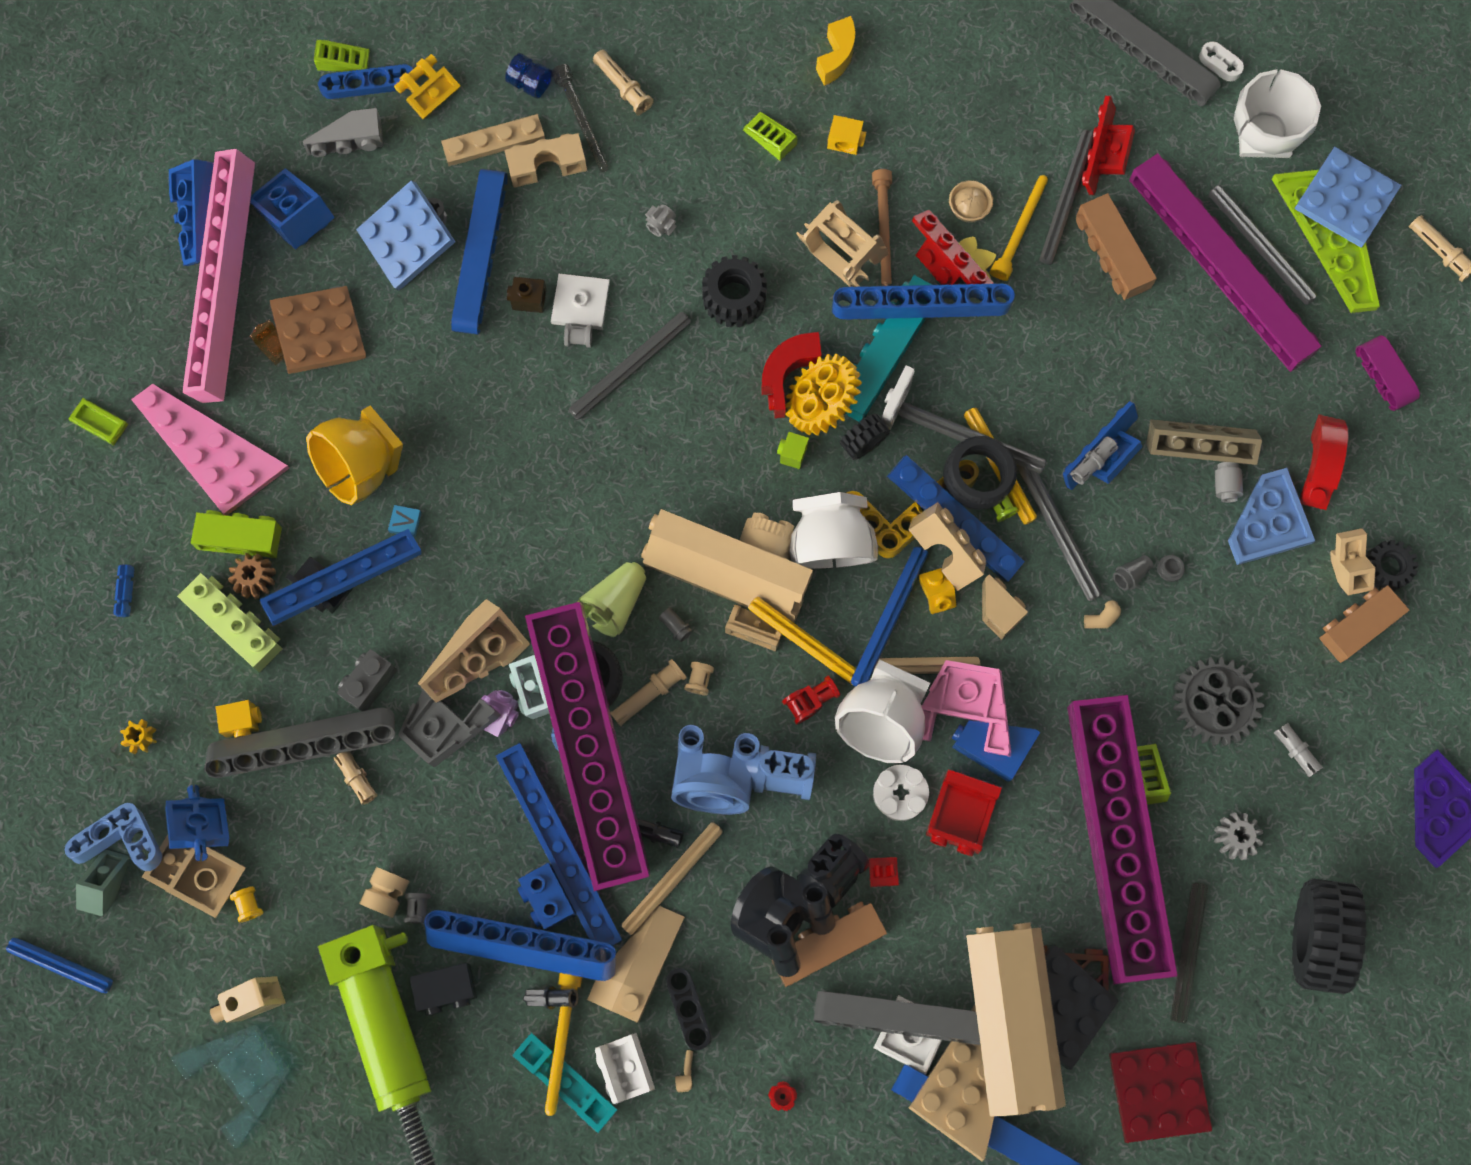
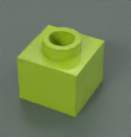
(793, 450)

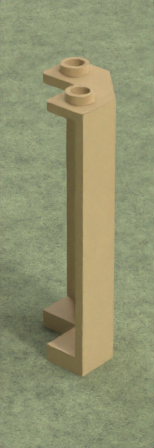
(724, 565)
(1015, 1020)

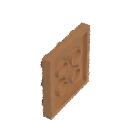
(317, 329)

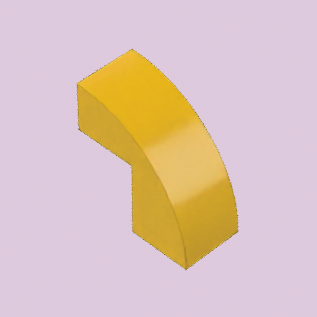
(841, 37)

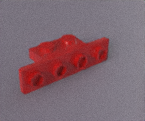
(1109, 149)
(944, 255)

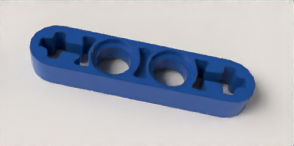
(367, 77)

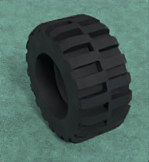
(1329, 936)

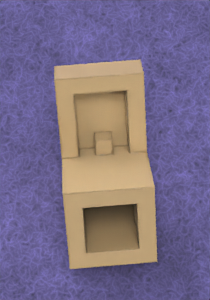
(1350, 562)

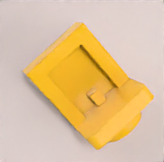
(938, 591)

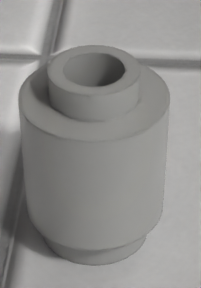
(1228, 482)

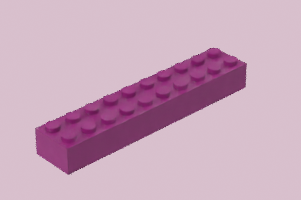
(588, 746)
(1121, 840)

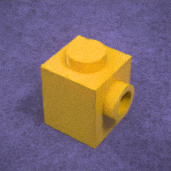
(238, 718)

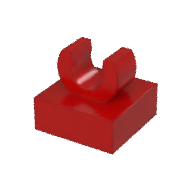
(883, 872)

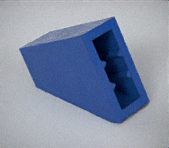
(971, 743)

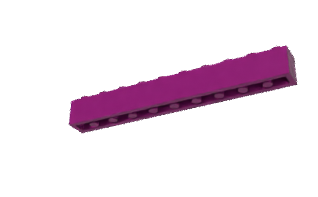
(1225, 262)

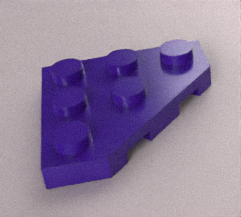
(1441, 808)

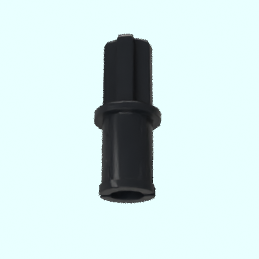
(660, 833)
(551, 997)

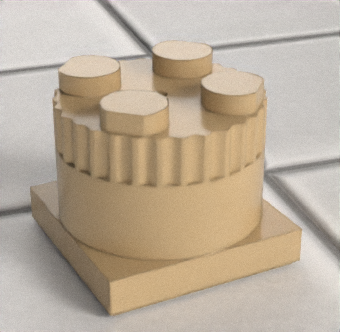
(768, 535)

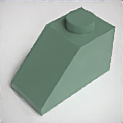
(101, 883)

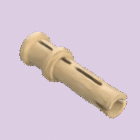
(629, 89)
(1451, 256)
(658, 685)

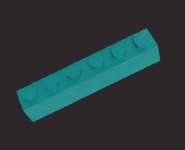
(883, 355)

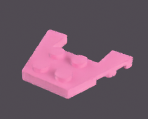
(970, 694)

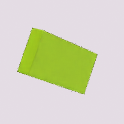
(98, 421)

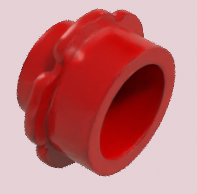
(790, 1095)

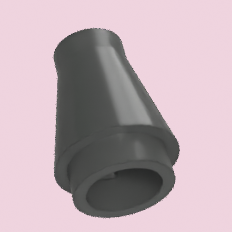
(1131, 573)

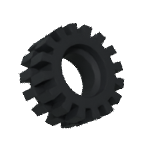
(864, 436)
(1405, 561)

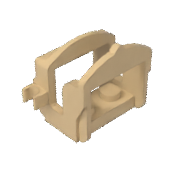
(849, 237)

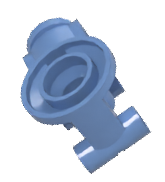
(725, 784)

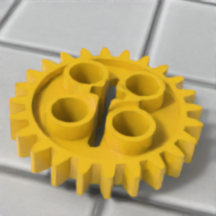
(818, 407)

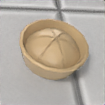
(970, 201)

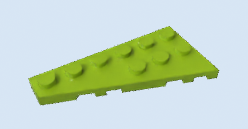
(1343, 260)

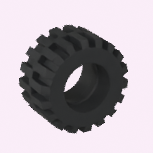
(734, 271)

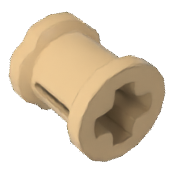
(699, 678)

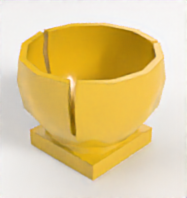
(354, 447)

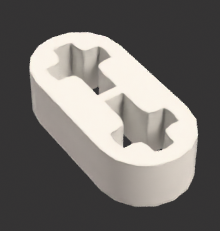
(1221, 61)

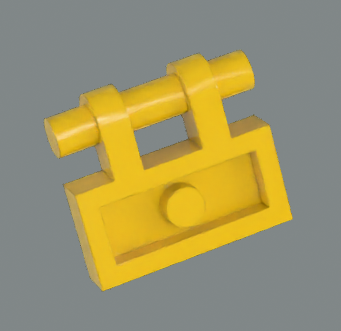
(433, 92)

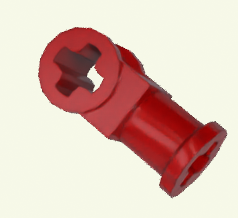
(810, 699)

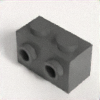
(366, 680)

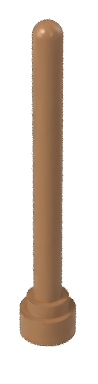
(882, 180)

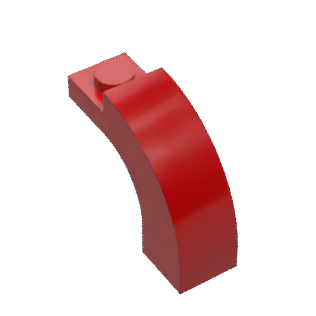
(784, 359)
(1327, 462)

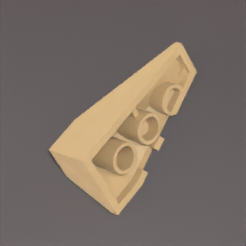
(638, 966)

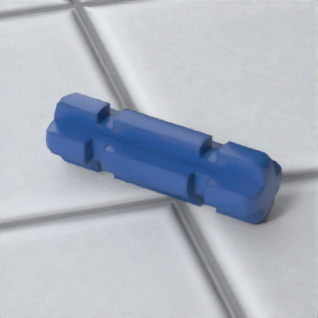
(123, 591)

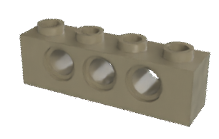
(1203, 442)

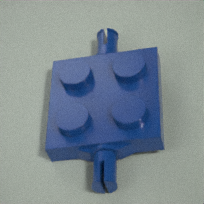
(196, 823)

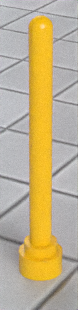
(1003, 267)
(566, 982)

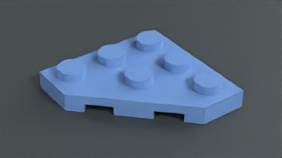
(1270, 520)

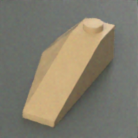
(478, 646)

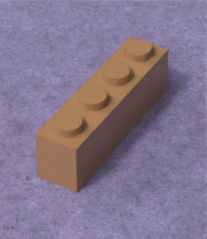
(1115, 247)
(848, 935)

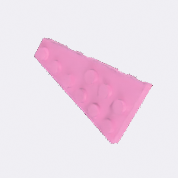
(216, 457)

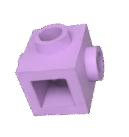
(506, 706)

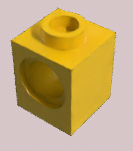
(846, 135)

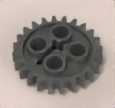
(1205, 721)

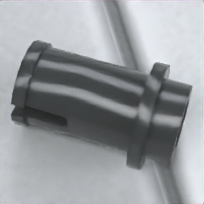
(675, 624)

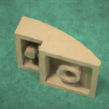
(200, 882)

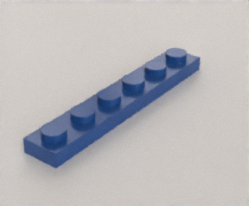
(927, 492)
(340, 577)

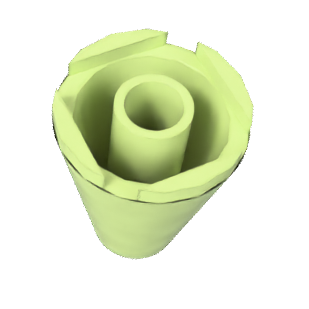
(614, 598)

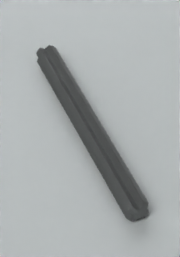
(1067, 197)
(1263, 245)
(629, 365)
(961, 433)
(1061, 533)

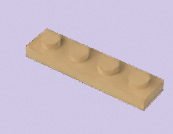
(492, 140)

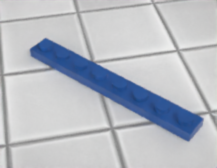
(557, 846)

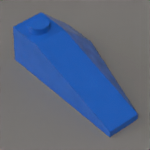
(191, 190)

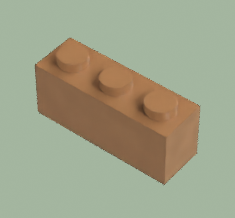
(1363, 623)

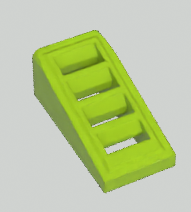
(339, 65)
(776, 150)
(1163, 793)

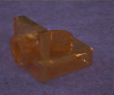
(267, 340)

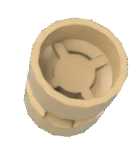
(384, 892)

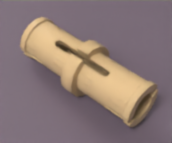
(355, 777)

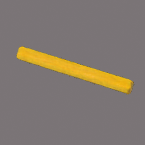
(1016, 495)
(802, 638)

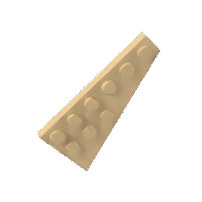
(957, 1098)

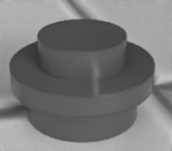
(1170, 568)

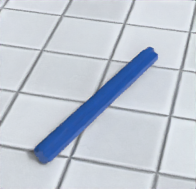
(890, 616)

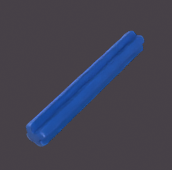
(59, 965)

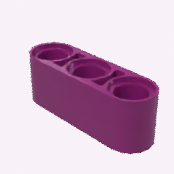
(1388, 372)

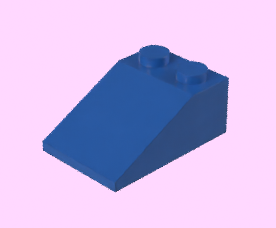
(291, 208)

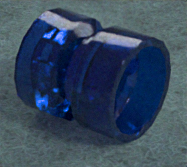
(528, 75)

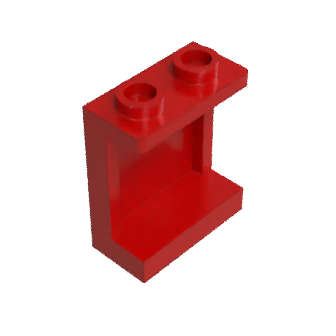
(962, 812)

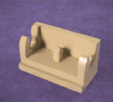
(752, 628)

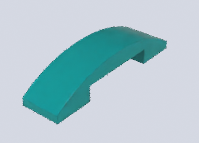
(573, 1088)

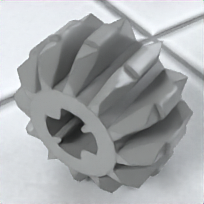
(1230, 841)

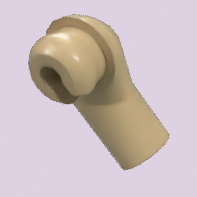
(1106, 618)

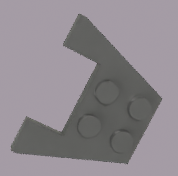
(438, 731)

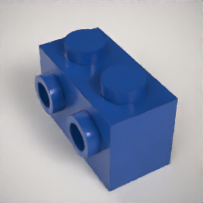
(546, 897)

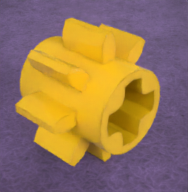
(145, 737)

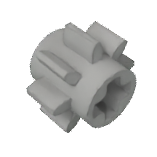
(660, 220)

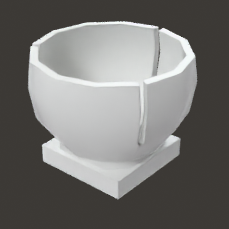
(1275, 117)
(832, 530)
(884, 715)

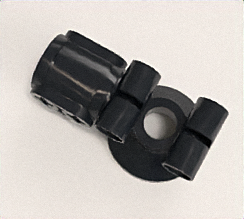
(777, 904)

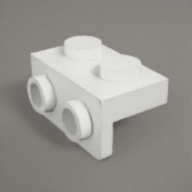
(624, 1068)

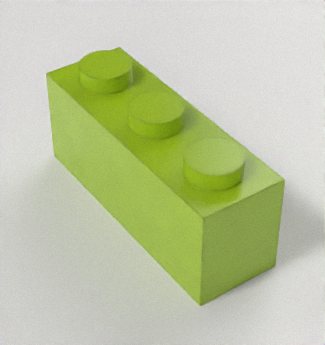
(236, 534)

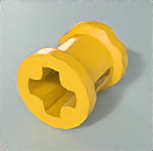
(246, 904)

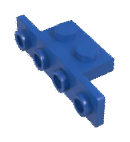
(1127, 447)

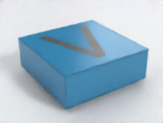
(403, 519)

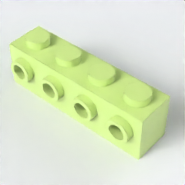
(230, 622)

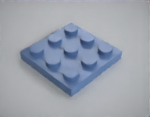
(1347, 197)
(405, 235)

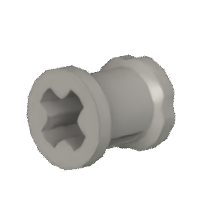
(578, 335)

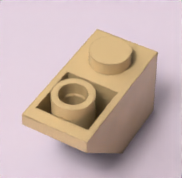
(999, 608)

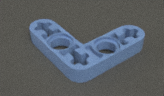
(125, 831)

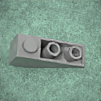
(351, 132)

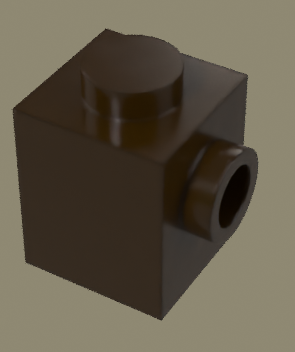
(527, 294)

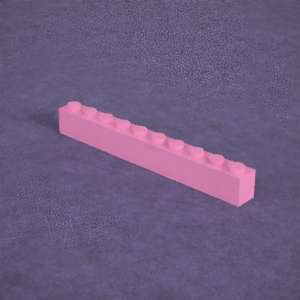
(219, 277)

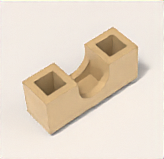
(525, 159)
(938, 527)

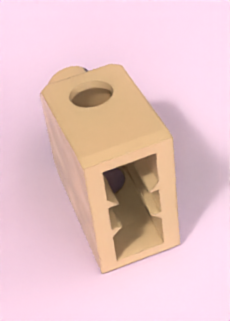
(248, 1000)

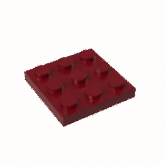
(1160, 1092)

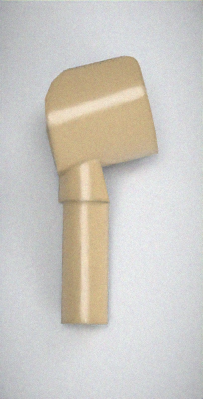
(684, 1082)

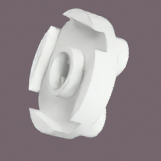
(889, 803)

